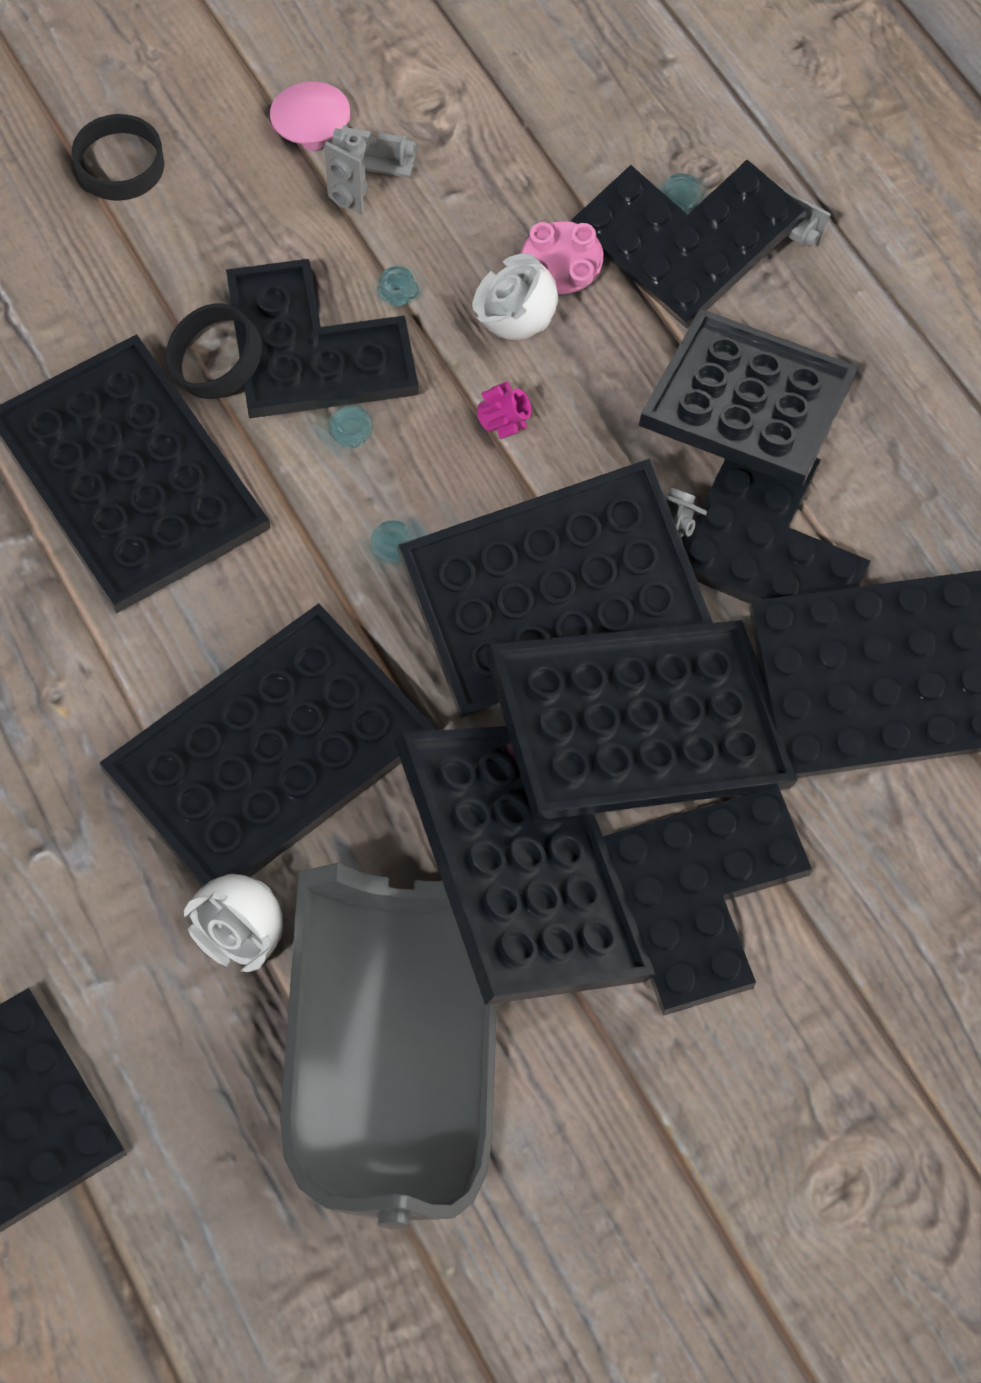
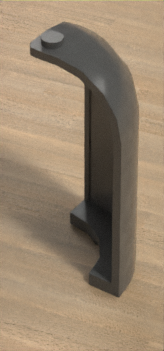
(385, 1052)

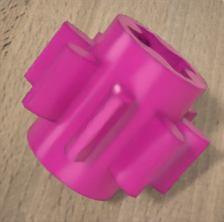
(504, 410)

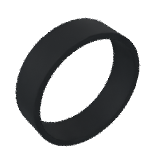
(111, 125)
(190, 327)

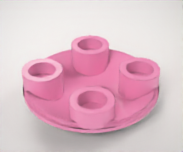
(309, 113)
(568, 252)

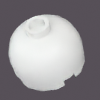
(517, 299)
(236, 920)

